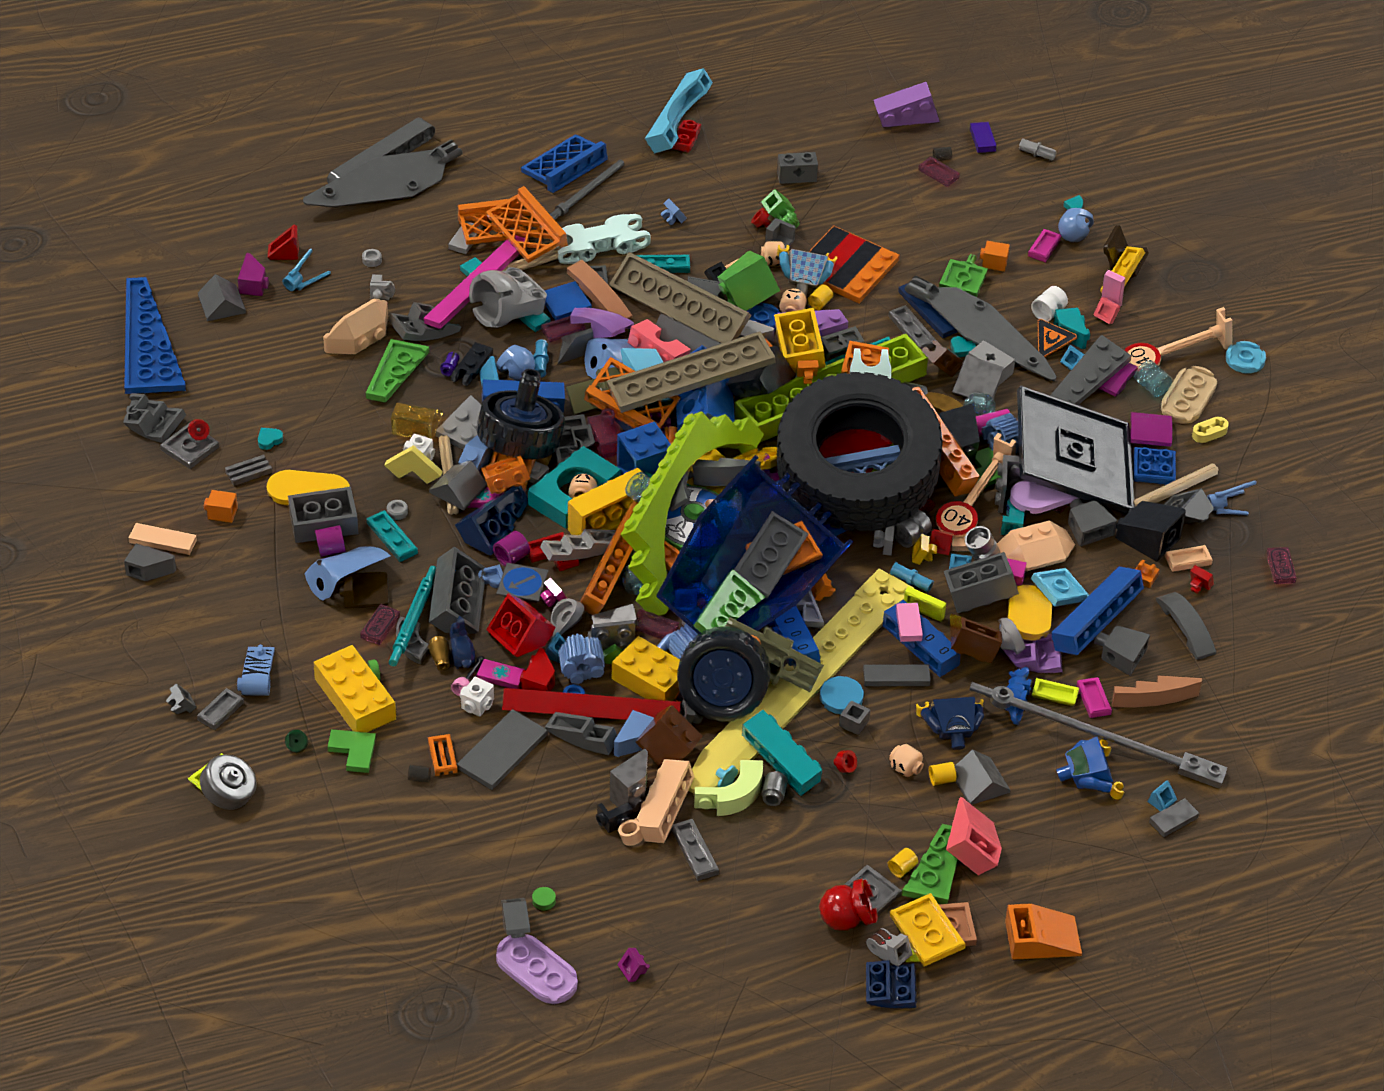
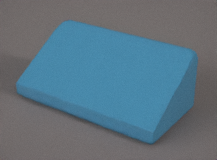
(489, 370)

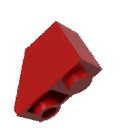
(539, 674)

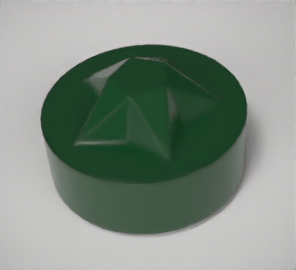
(296, 741)

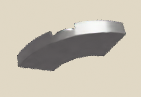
(417, 648)

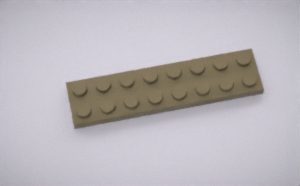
(679, 299)
(690, 371)

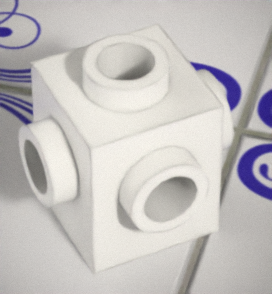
(423, 444)
(477, 696)

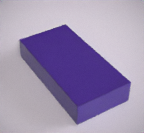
(982, 137)

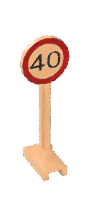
(1222, 330)
(960, 516)

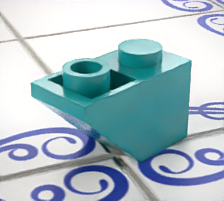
(1073, 321)

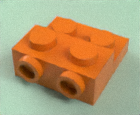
(505, 474)

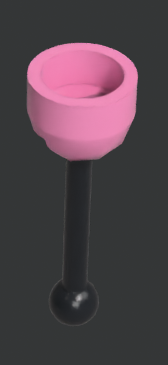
(460, 682)

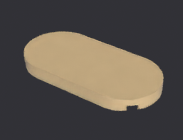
(1189, 394)

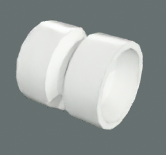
(1048, 302)

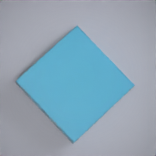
(1059, 587)

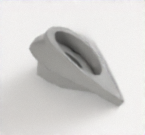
(566, 615)
(1011, 636)

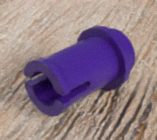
(450, 364)

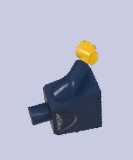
(953, 718)

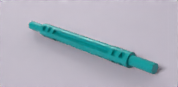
(412, 616)

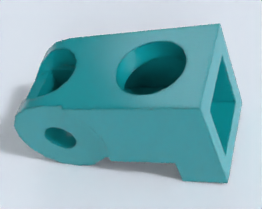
(1013, 519)

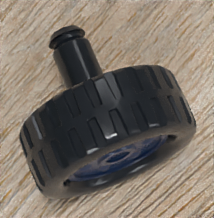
(521, 421)
(723, 674)

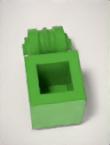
(780, 208)

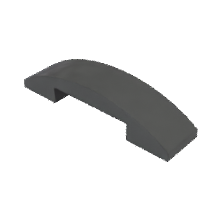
(682, 493)
(1190, 623)

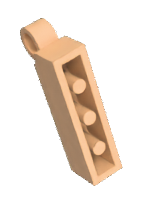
(660, 805)

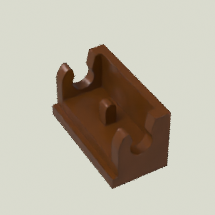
(944, 359)

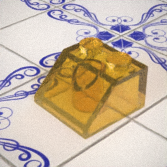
(414, 419)

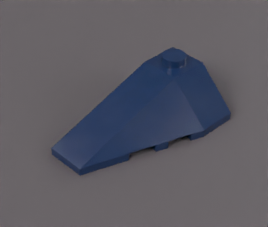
(493, 520)

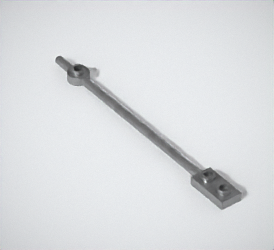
(1189, 765)

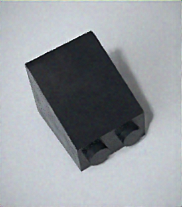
(764, 379)
(964, 429)
(1151, 528)

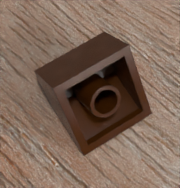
(668, 736)

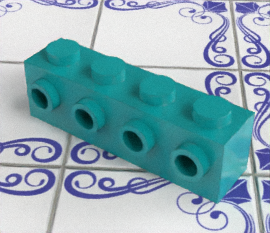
(782, 752)

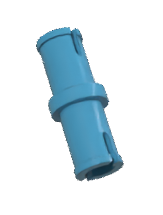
(541, 357)
(911, 577)

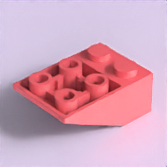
(974, 839)

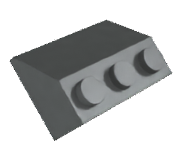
(981, 582)

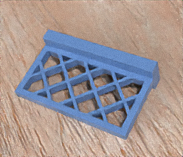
(861, 461)

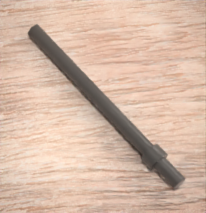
(563, 208)

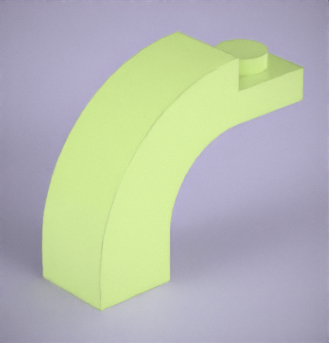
(735, 796)

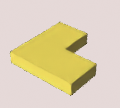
(415, 461)

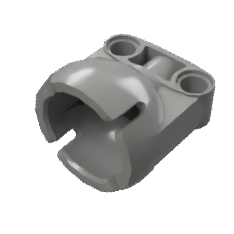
(505, 296)

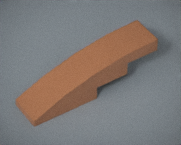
(597, 289)
(1164, 691)

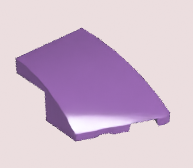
(602, 321)
(1038, 656)

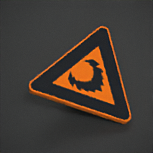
(1052, 337)

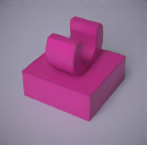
(553, 593)

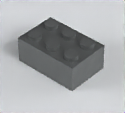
(322, 510)

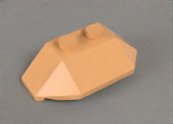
(358, 329)
(1037, 545)

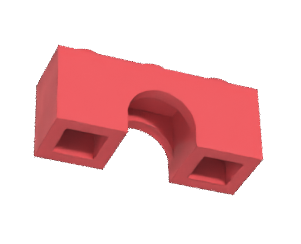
(647, 336)

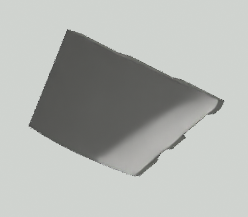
(413, 328)
(152, 418)
(575, 435)

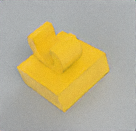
(923, 550)

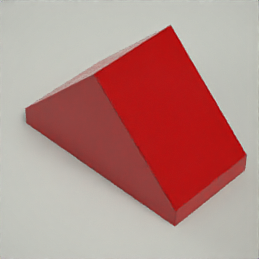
(285, 246)

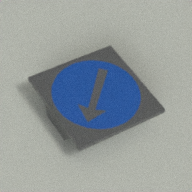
(522, 582)

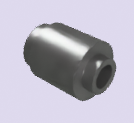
(774, 788)

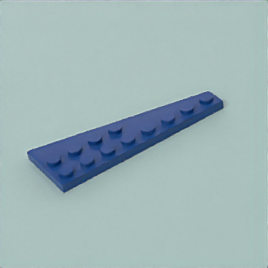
(148, 351)

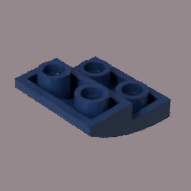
(891, 985)

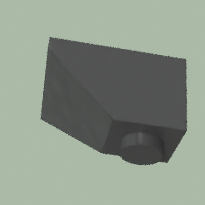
(1195, 503)

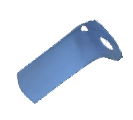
(613, 350)
(340, 565)

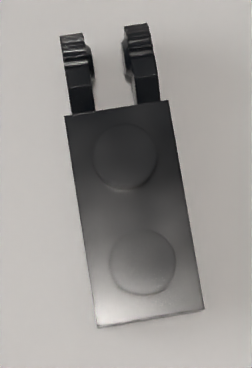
(472, 363)

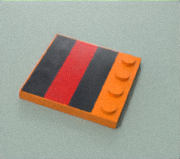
(858, 263)

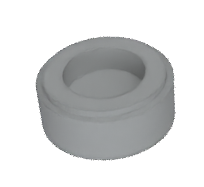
(371, 258)
(397, 509)

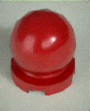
(846, 906)

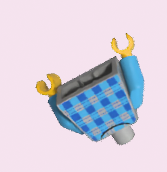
(805, 268)

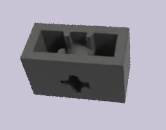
(797, 167)

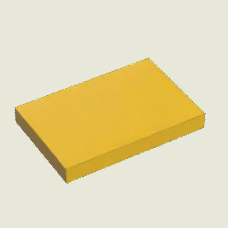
(927, 929)

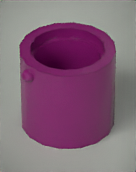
(330, 541)
(511, 548)

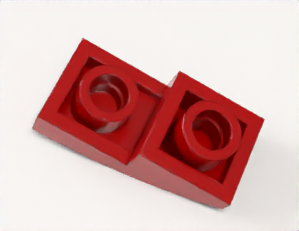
(687, 134)

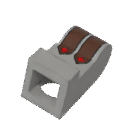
(887, 945)

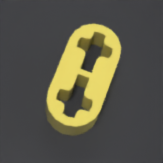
(1210, 429)

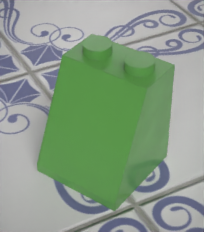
(748, 281)

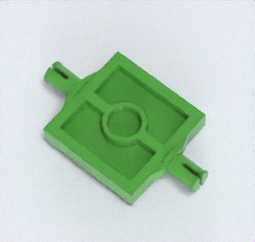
(964, 275)

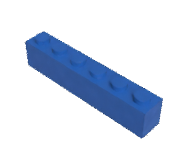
(1097, 610)

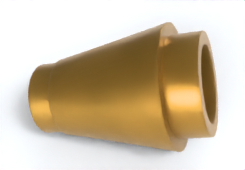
(439, 651)

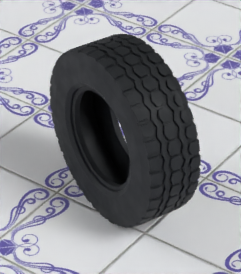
(869, 404)

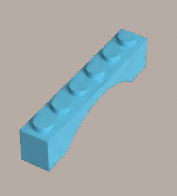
(664, 131)

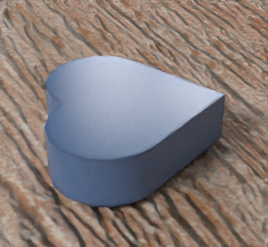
(493, 575)

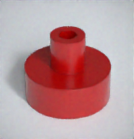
(760, 218)
(202, 432)
(846, 761)

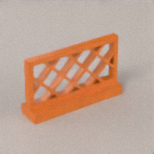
(477, 214)
(539, 218)
(631, 417)

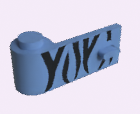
(256, 671)

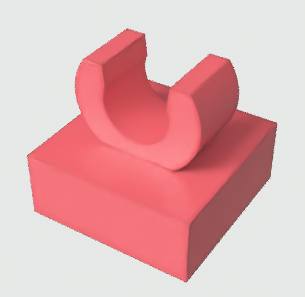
(1107, 310)

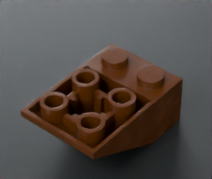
(974, 639)

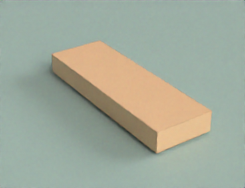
(162, 538)

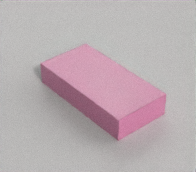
(1113, 287)
(909, 622)

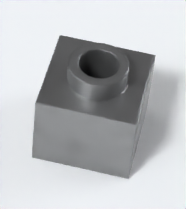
(854, 717)

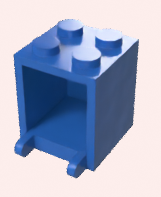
(641, 448)

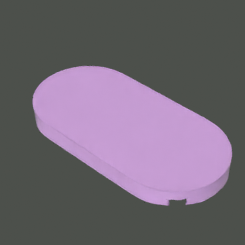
(1037, 498)
(537, 969)

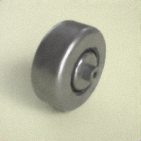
(228, 782)

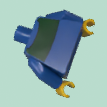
(1090, 768)

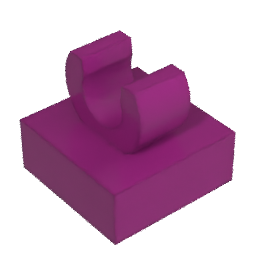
(633, 964)

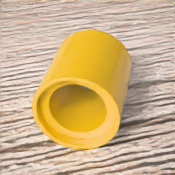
(820, 297)
(942, 773)
(902, 862)

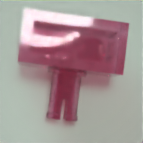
(605, 433)

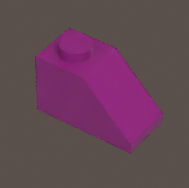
(252, 277)

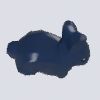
(461, 645)

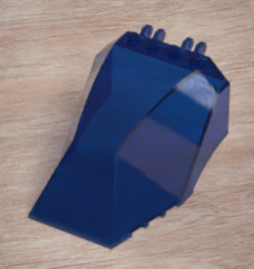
(720, 542)

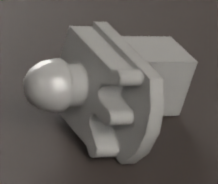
(381, 289)

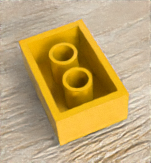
(799, 337)
(647, 670)

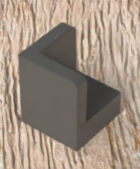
(780, 231)

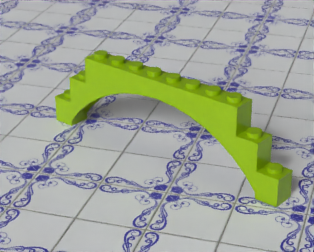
(647, 523)

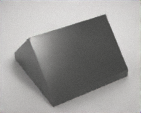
(220, 299)
(460, 485)
(979, 778)

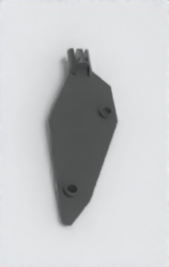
(387, 178)
(979, 322)

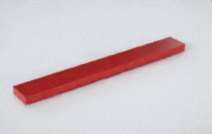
(581, 704)

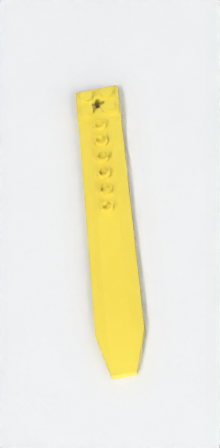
(836, 644)

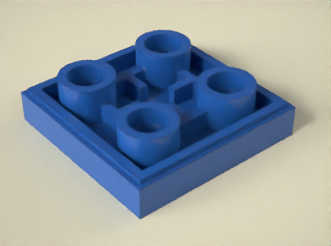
(564, 298)
(1154, 465)

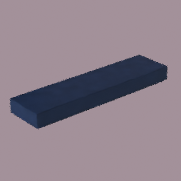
(929, 314)

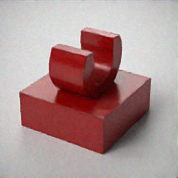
(942, 540)
(1200, 578)

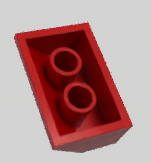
(520, 626)

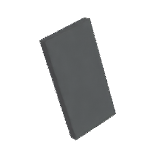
(770, 553)
(502, 749)

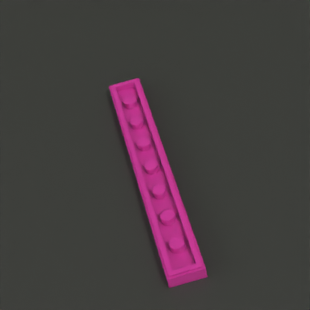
(460, 295)

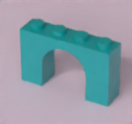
(548, 497)

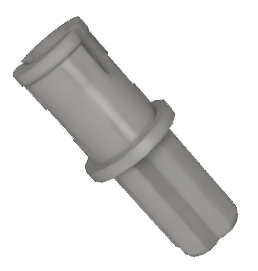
(1037, 149)

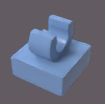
(672, 211)

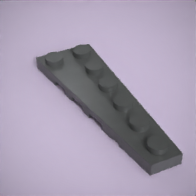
(1092, 371)

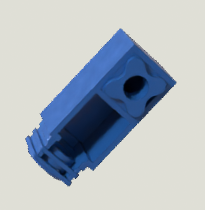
(711, 399)

